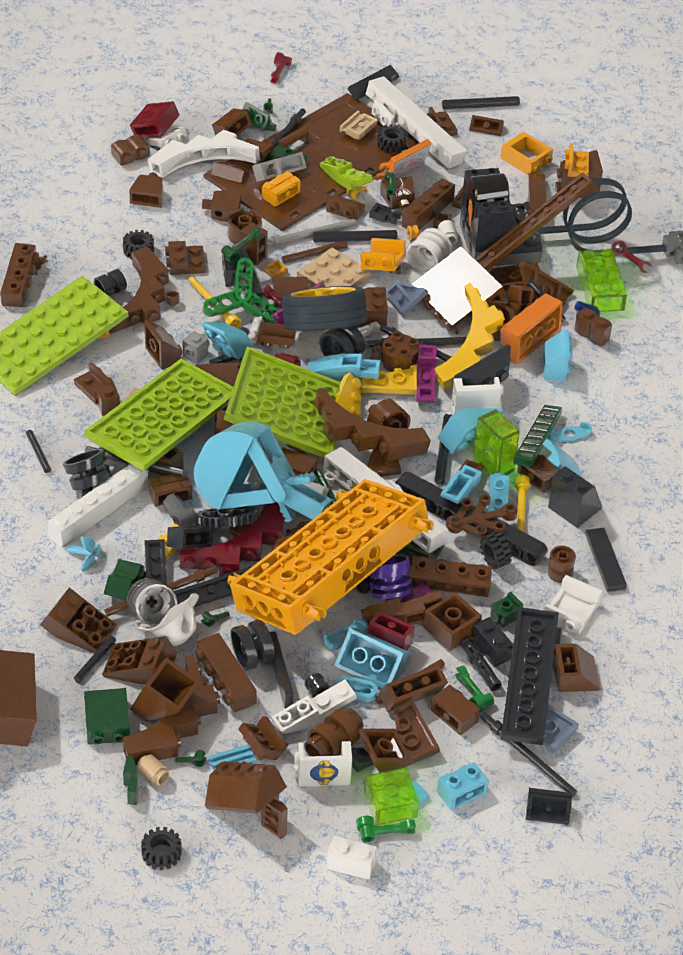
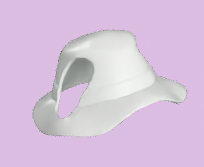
(178, 622)

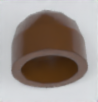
(172, 298)

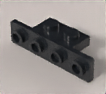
(359, 89)

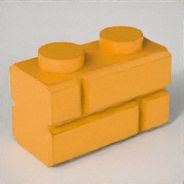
(281, 188)

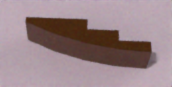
(536, 190)

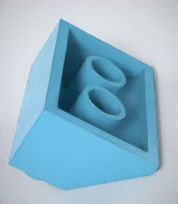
(371, 658)

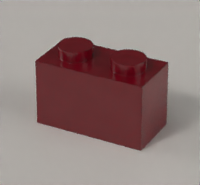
(392, 630)

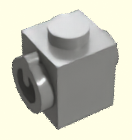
(195, 347)

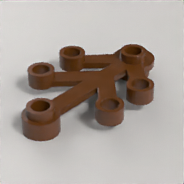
(457, 523)

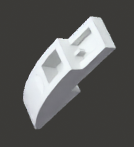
(313, 711)

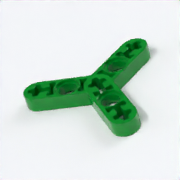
(235, 296)

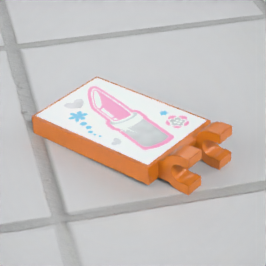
(406, 160)

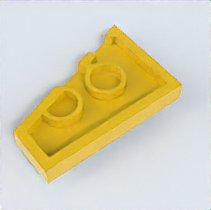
(393, 382)
(350, 394)

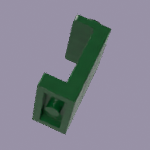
(106, 715)

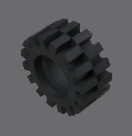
(392, 138)
(136, 241)
(495, 550)
(164, 858)

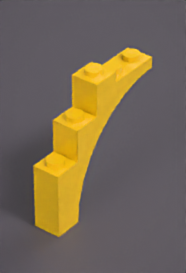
(478, 342)

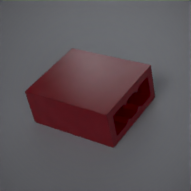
(155, 119)

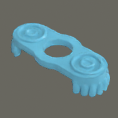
(580, 432)
(335, 641)

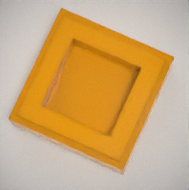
(276, 269)

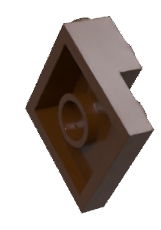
(184, 259)

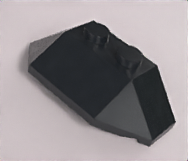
(486, 369)

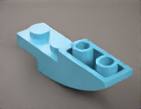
(339, 365)

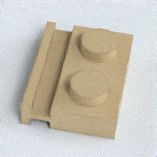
(358, 125)

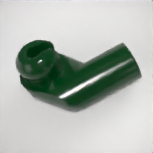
(391, 184)

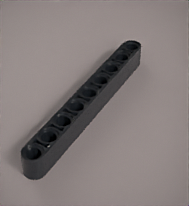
(530, 549)

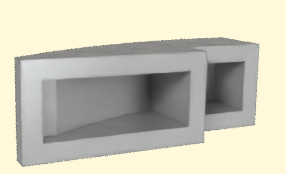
(279, 166)

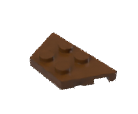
(544, 282)

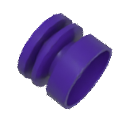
(390, 579)

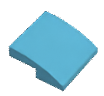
(561, 458)

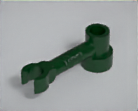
(232, 254)

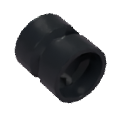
(111, 283)

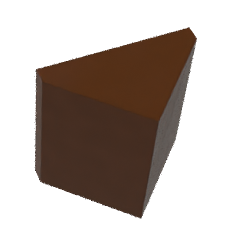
(385, 748)

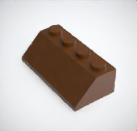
(243, 787)

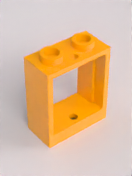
(511, 153)

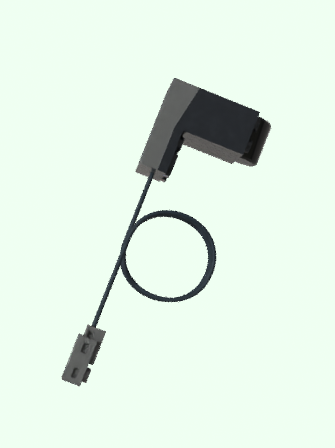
(490, 215)

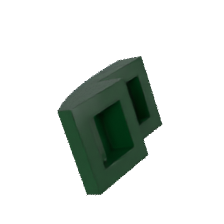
(130, 780)

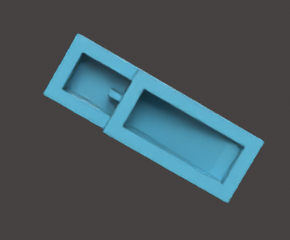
(462, 484)

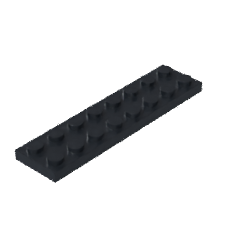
(530, 676)

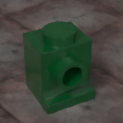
(506, 609)

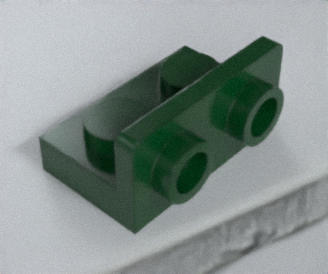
(259, 118)

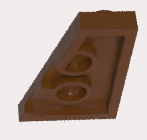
(414, 732)

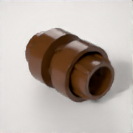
(338, 727)

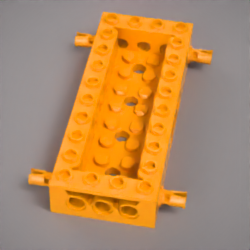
(329, 556)

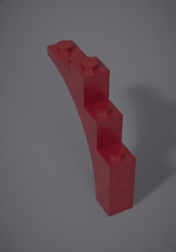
(242, 547)

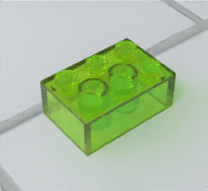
(495, 443)

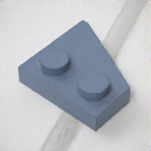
(405, 296)

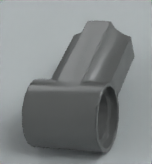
(179, 511)

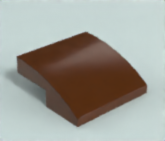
(284, 285)

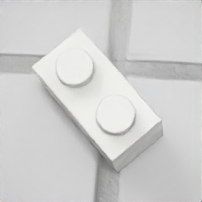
(351, 857)

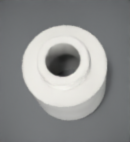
(448, 228)

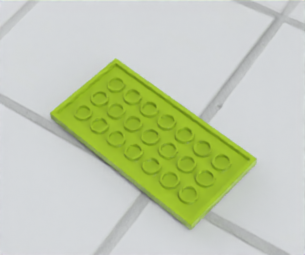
(55, 333)
(160, 414)

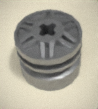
(161, 602)

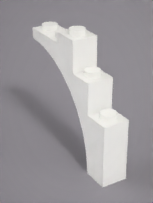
(222, 146)

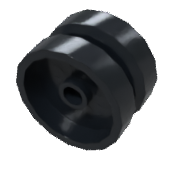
(342, 341)
(87, 469)
(252, 644)

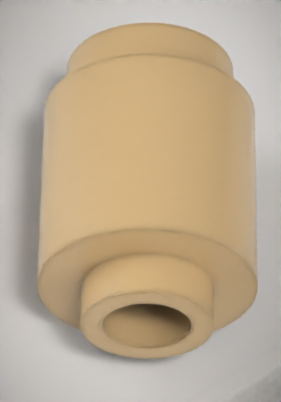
(153, 770)

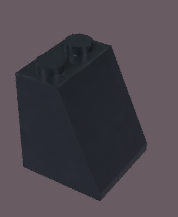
(573, 497)

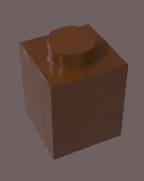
(107, 398)

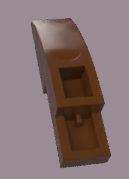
(410, 611)

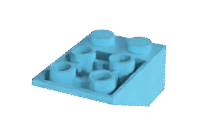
(461, 428)

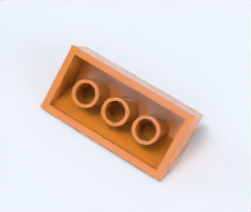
(532, 327)

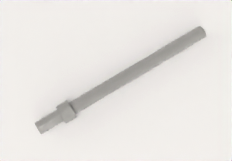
(277, 239)

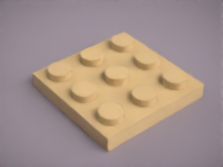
(334, 270)

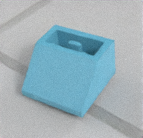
(227, 338)
(557, 355)

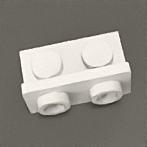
(174, 133)

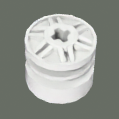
(428, 250)

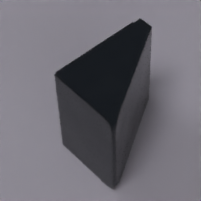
(360, 759)

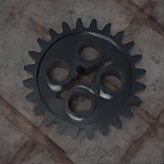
(226, 517)

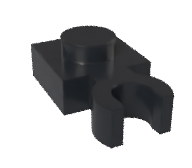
(383, 213)

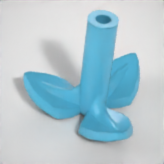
(88, 549)

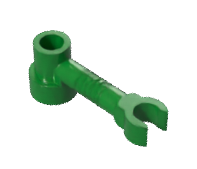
(480, 699)
(367, 829)

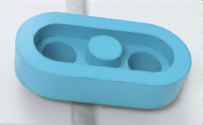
(361, 687)

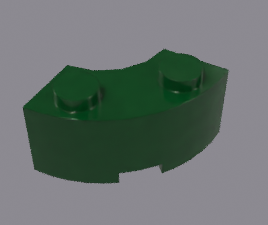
(123, 577)

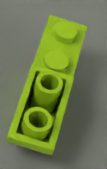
(344, 173)

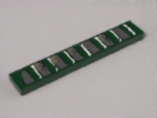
(537, 435)

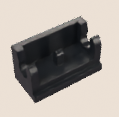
(548, 806)

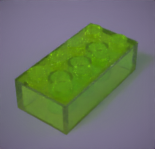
(601, 280)

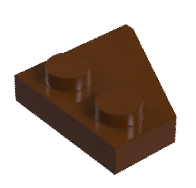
(382, 467)

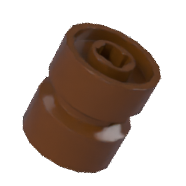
(561, 563)

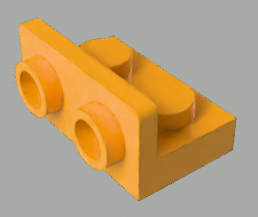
(576, 162)

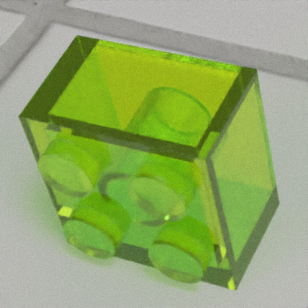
(391, 796)

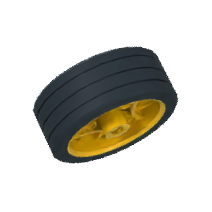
(324, 308)

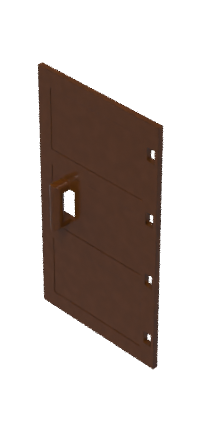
(323, 140)

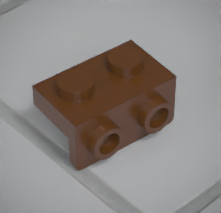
(276, 334)
(264, 739)

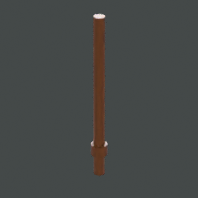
(197, 576)

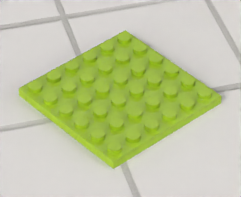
(283, 399)

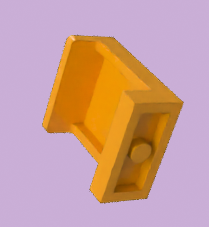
(384, 254)

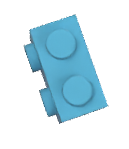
(462, 785)

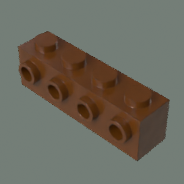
(430, 202)
(19, 275)
(451, 576)
(226, 672)

